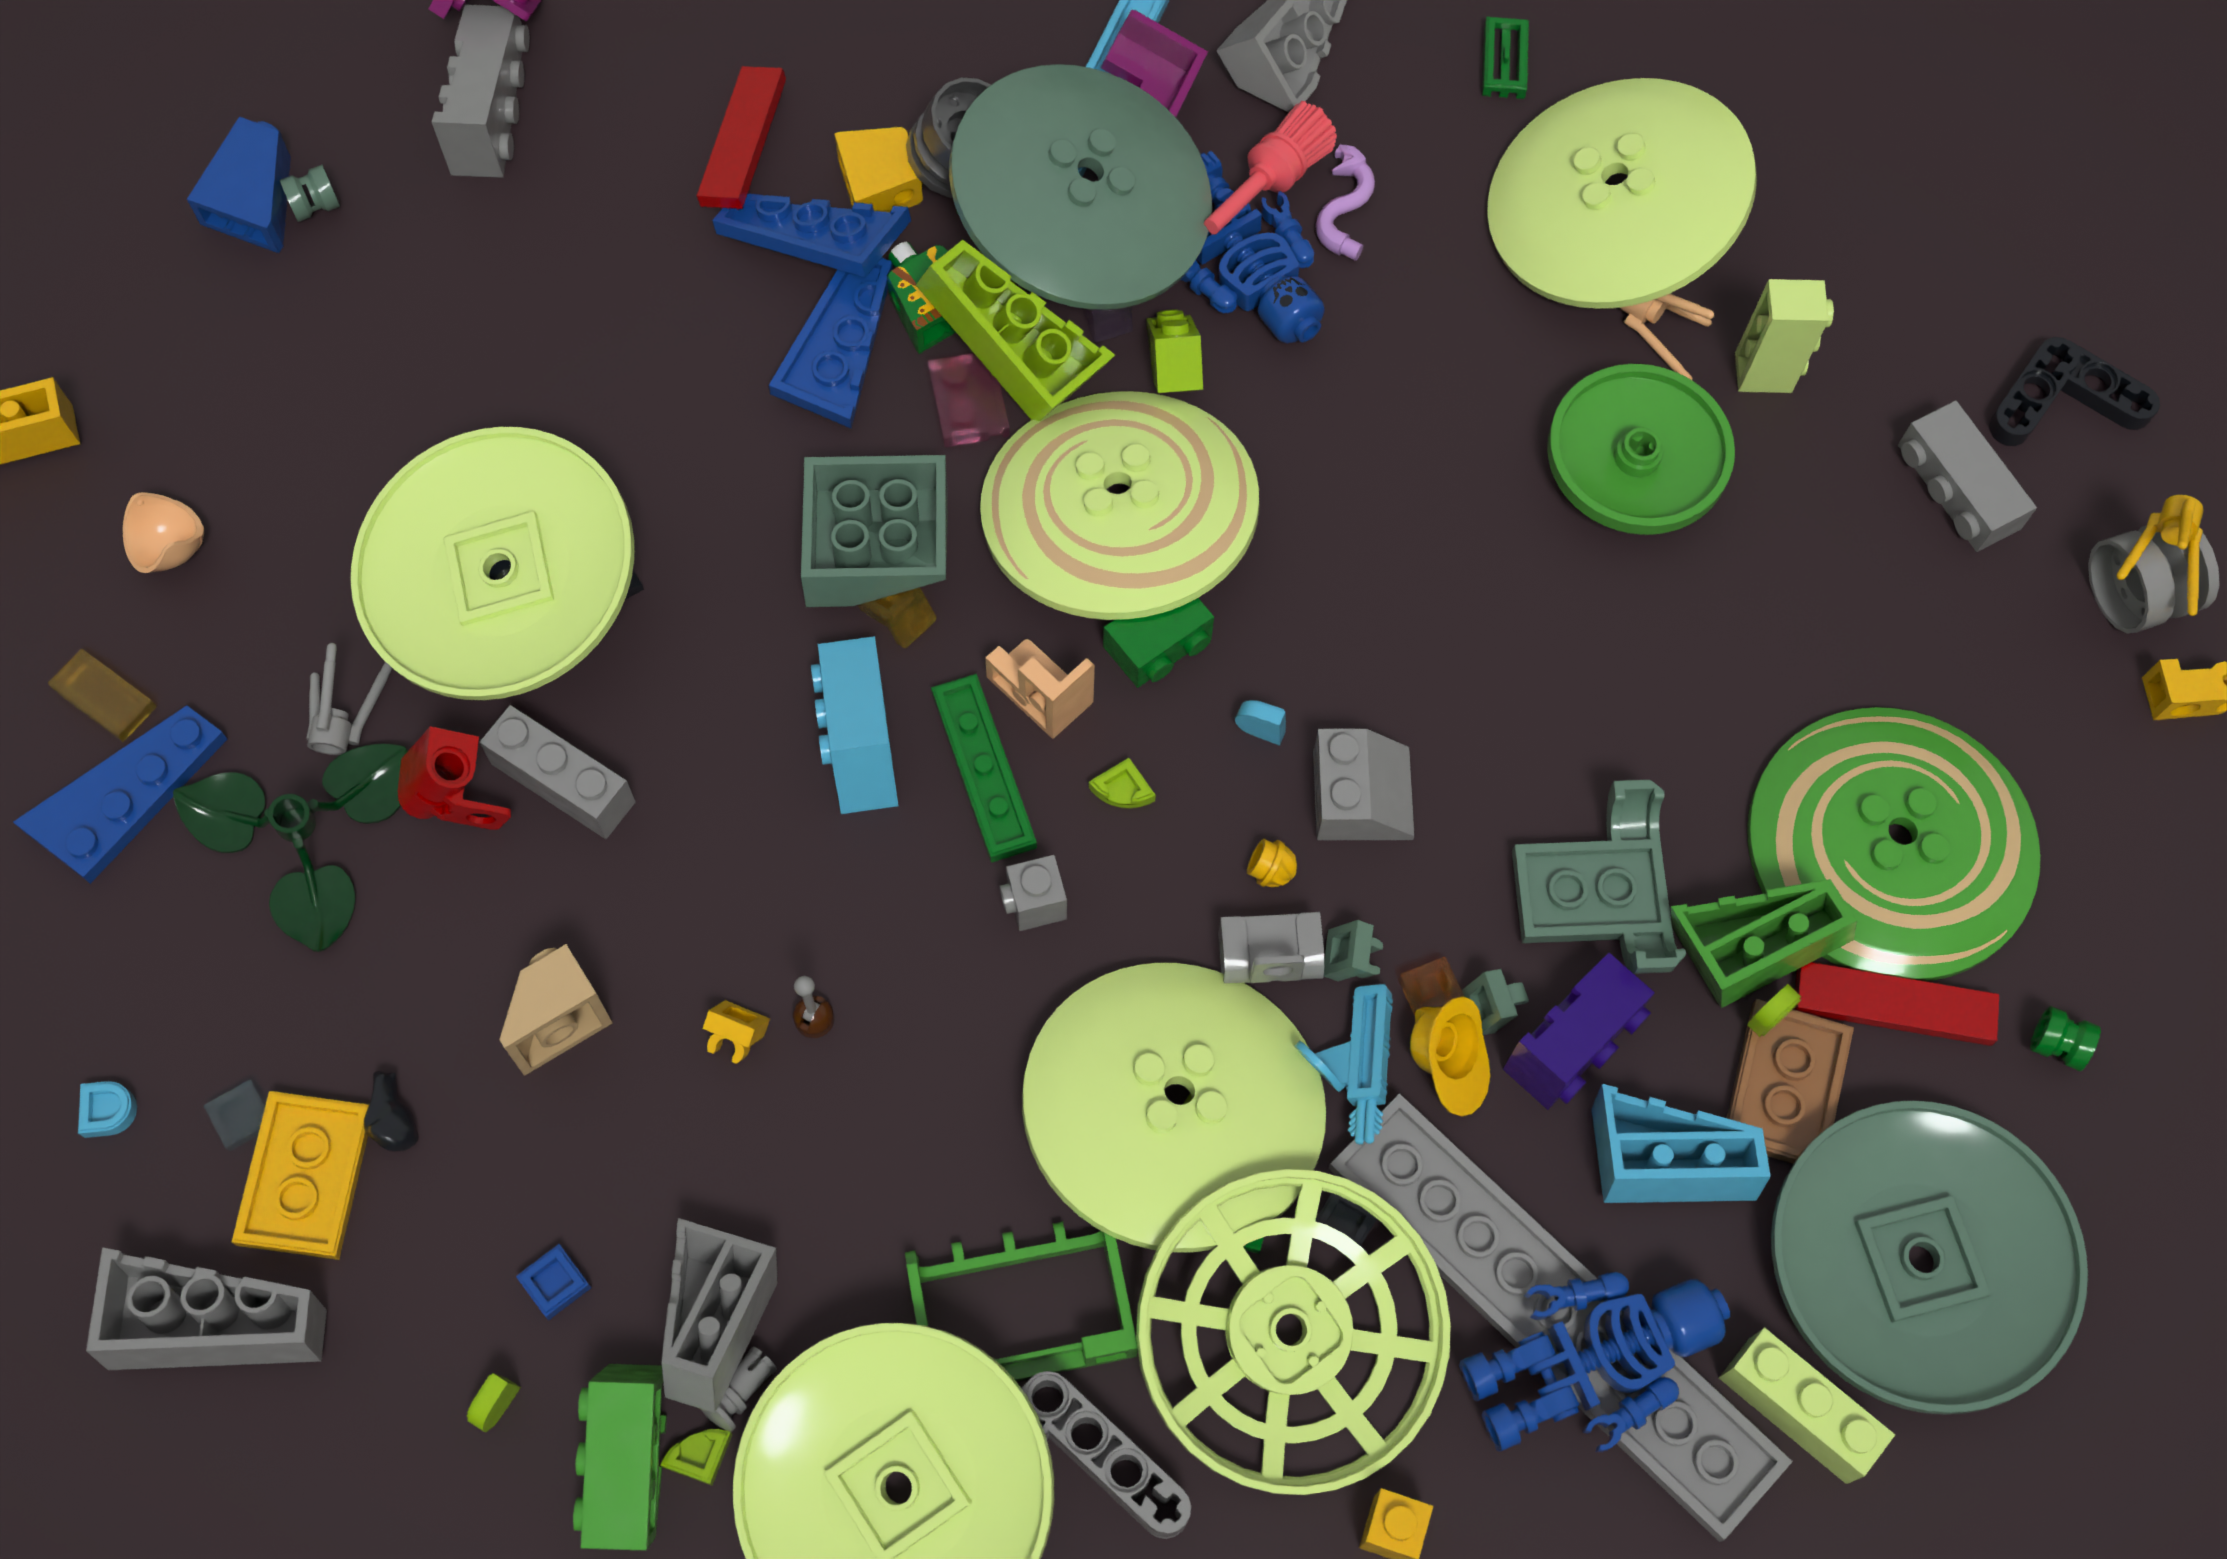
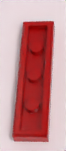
(741, 137)
(1898, 1003)

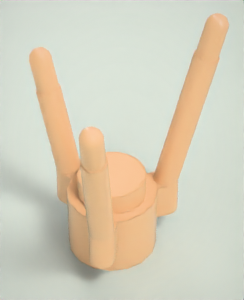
(1653, 310)

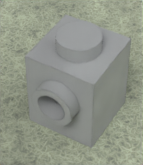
(1034, 893)

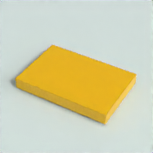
(302, 1176)

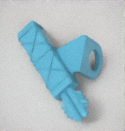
(1362, 1061)

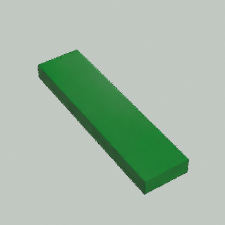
(984, 768)

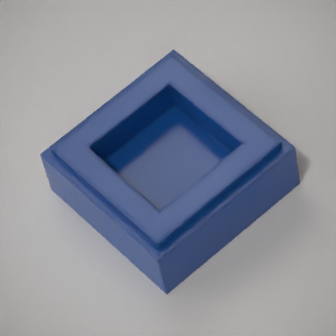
(553, 1282)

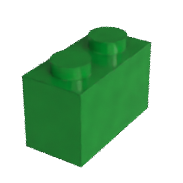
(1152, 644)

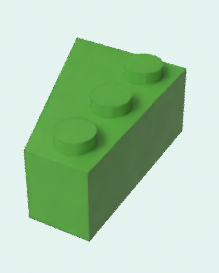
(1762, 936)
(620, 1458)

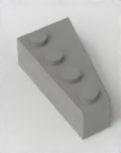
(482, 92)

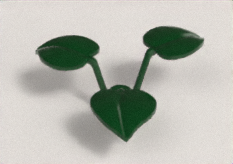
(312, 904)

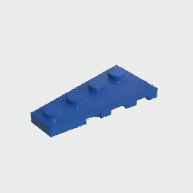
(815, 231)
(834, 347)
(116, 799)

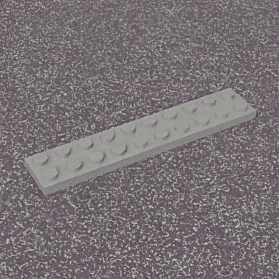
(1496, 1252)

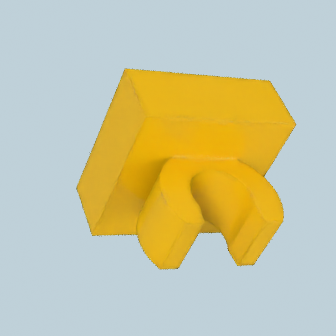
(735, 1024)

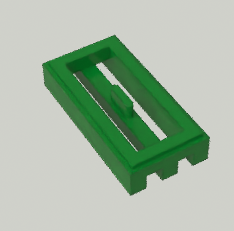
(1504, 85)

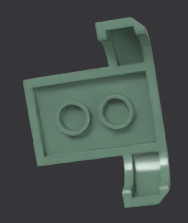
(1604, 886)

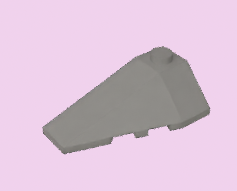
(1280, 49)

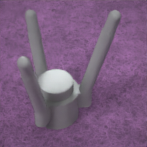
(329, 727)

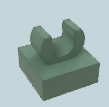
(1349, 951)
(1495, 999)

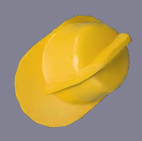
(1453, 1050)

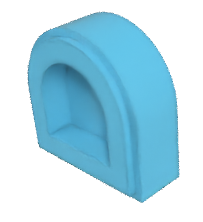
(1262, 720)
(105, 1109)

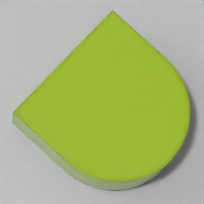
(1774, 1010)
(491, 1401)

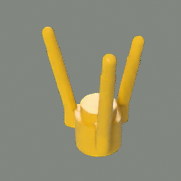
(2179, 527)

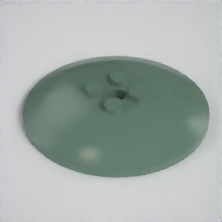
(1060, 232)
(2000, 1241)

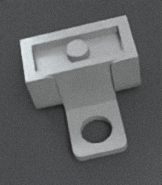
(1271, 948)

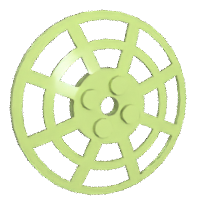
(1324, 1339)

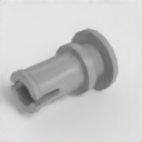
(746, 1380)

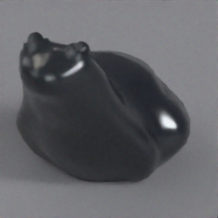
(387, 1118)

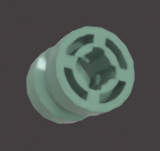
(319, 189)

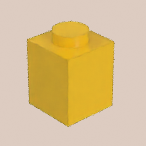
(1396, 1526)

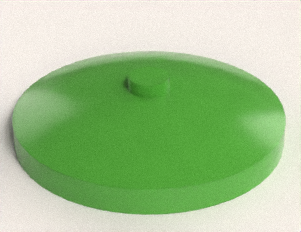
(1640, 449)

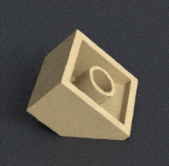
(550, 1010)

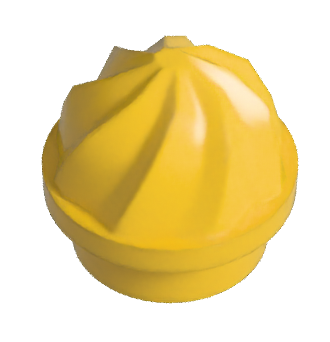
(1272, 864)

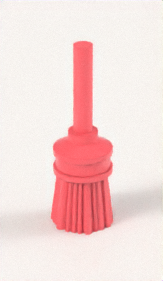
(1280, 159)

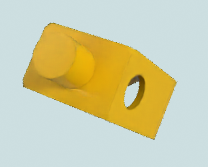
(878, 168)

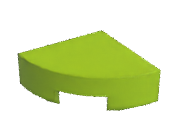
(1122, 786)
(699, 1455)

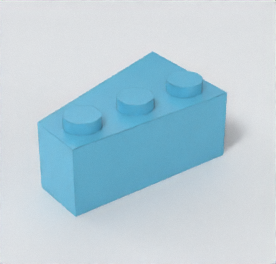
(1674, 1155)

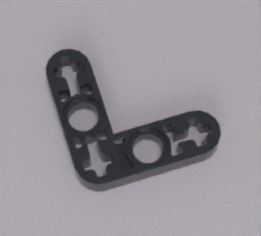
(2070, 379)

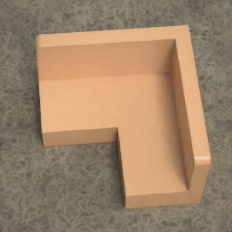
(1041, 685)

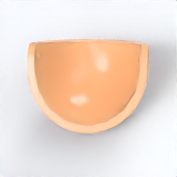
(160, 532)

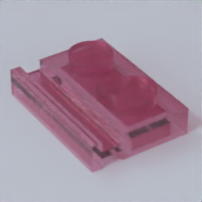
(967, 400)

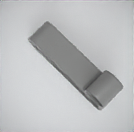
(1113, 1448)

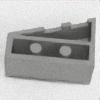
(713, 1311)

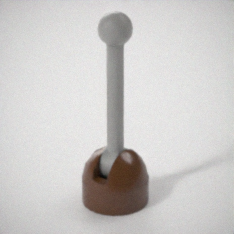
(813, 1009)

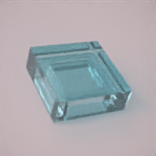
(237, 1114)

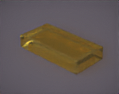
(102, 695)

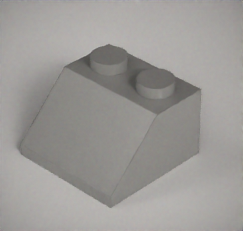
(1362, 786)

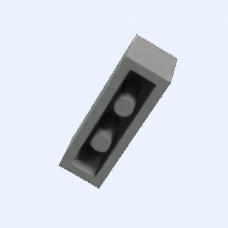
(1966, 476)
(558, 772)

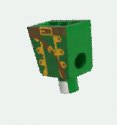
(919, 317)

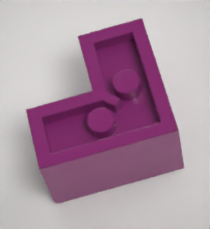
(1155, 60)

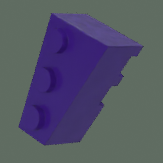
(1580, 1032)

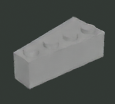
(191, 1317)

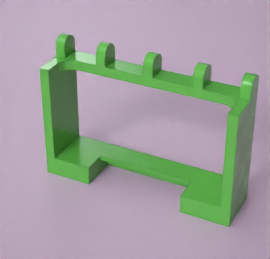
(1091, 1351)

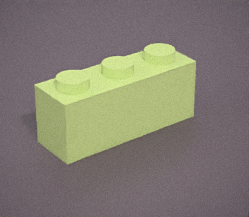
(1782, 335)
(1807, 1406)

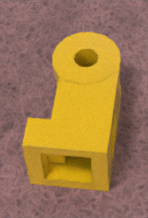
(2185, 693)

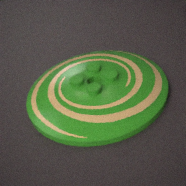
(1917, 905)

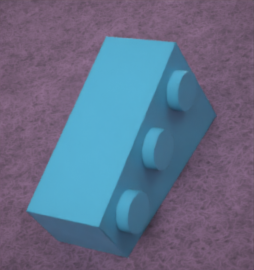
(855, 724)

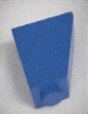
(243, 188)

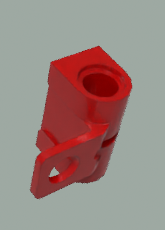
(435, 779)

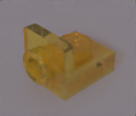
(904, 615)

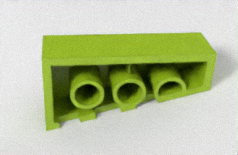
(1011, 332)

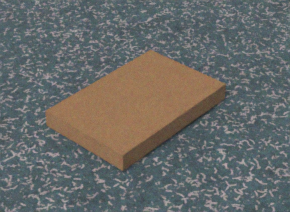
(1790, 1080)

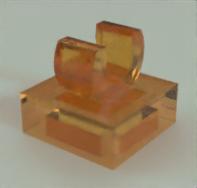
(1430, 985)

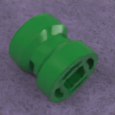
(2061, 1036)

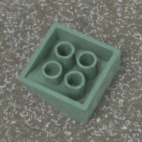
(872, 527)

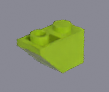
(1175, 352)

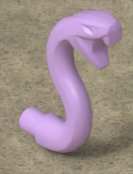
(1355, 166)

